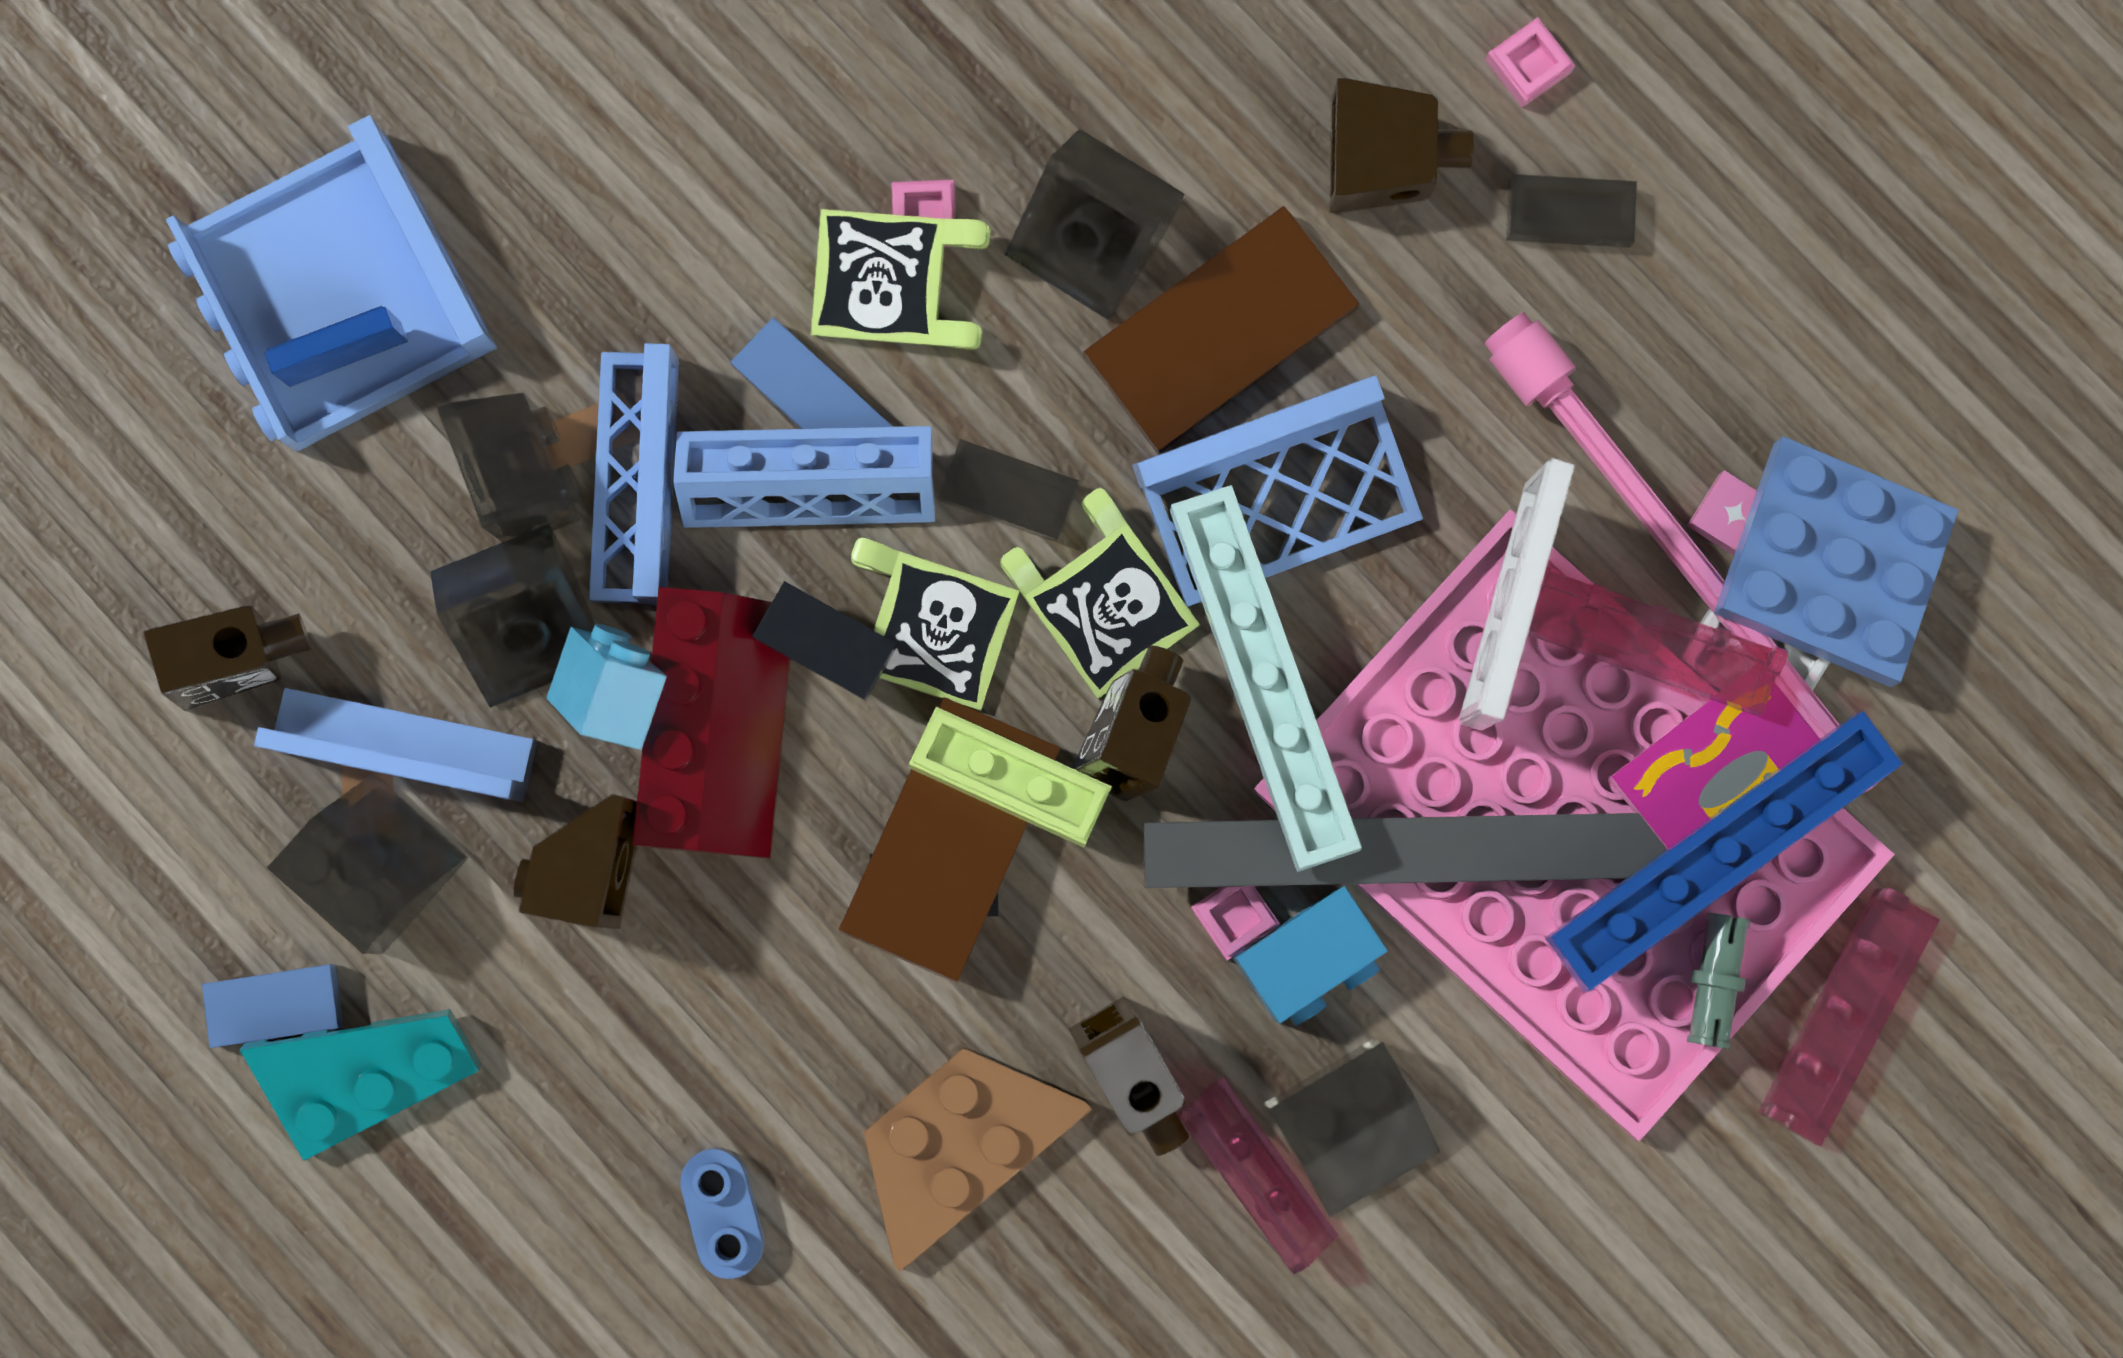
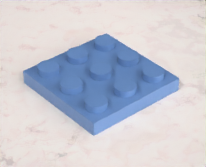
(1836, 562)

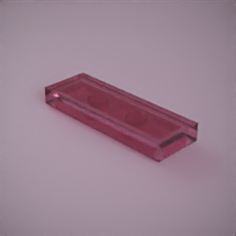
(1258, 1175)

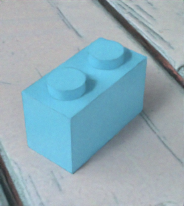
(606, 686)

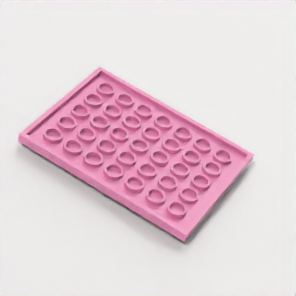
(1561, 739)

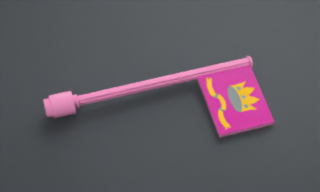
(1716, 748)

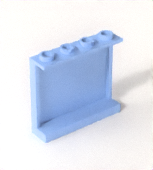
(317, 253)

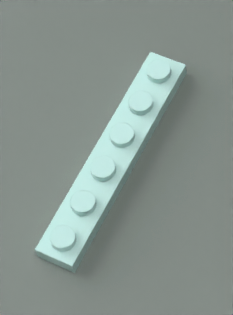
(1265, 679)

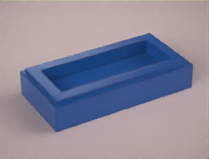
(335, 346)

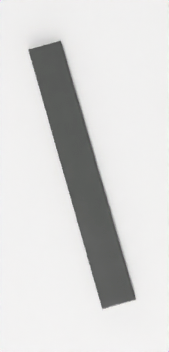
(1405, 851)

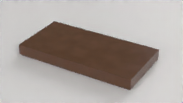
(1220, 329)
(938, 866)

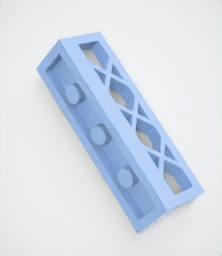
(804, 469)
(653, 471)
(401, 745)

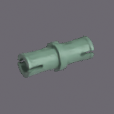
(1718, 980)

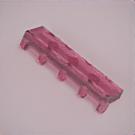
(1655, 643)
(1848, 1015)

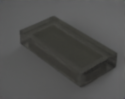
(1571, 210)
(1008, 490)

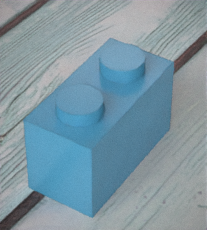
(1311, 956)

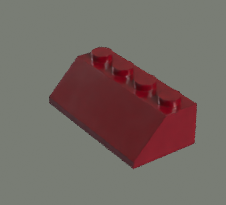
(715, 729)

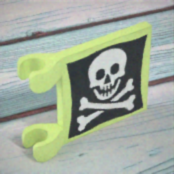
(884, 278)
(1105, 601)
(942, 621)

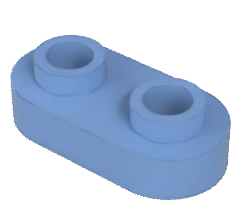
(722, 1213)

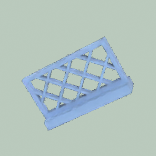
(1276, 434)

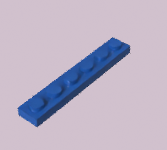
(1723, 851)

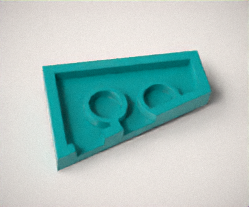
(356, 1077)

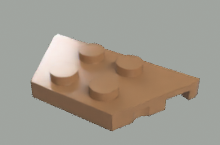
(958, 1145)

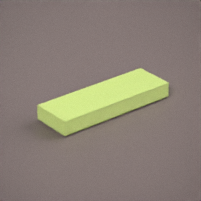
(1009, 777)

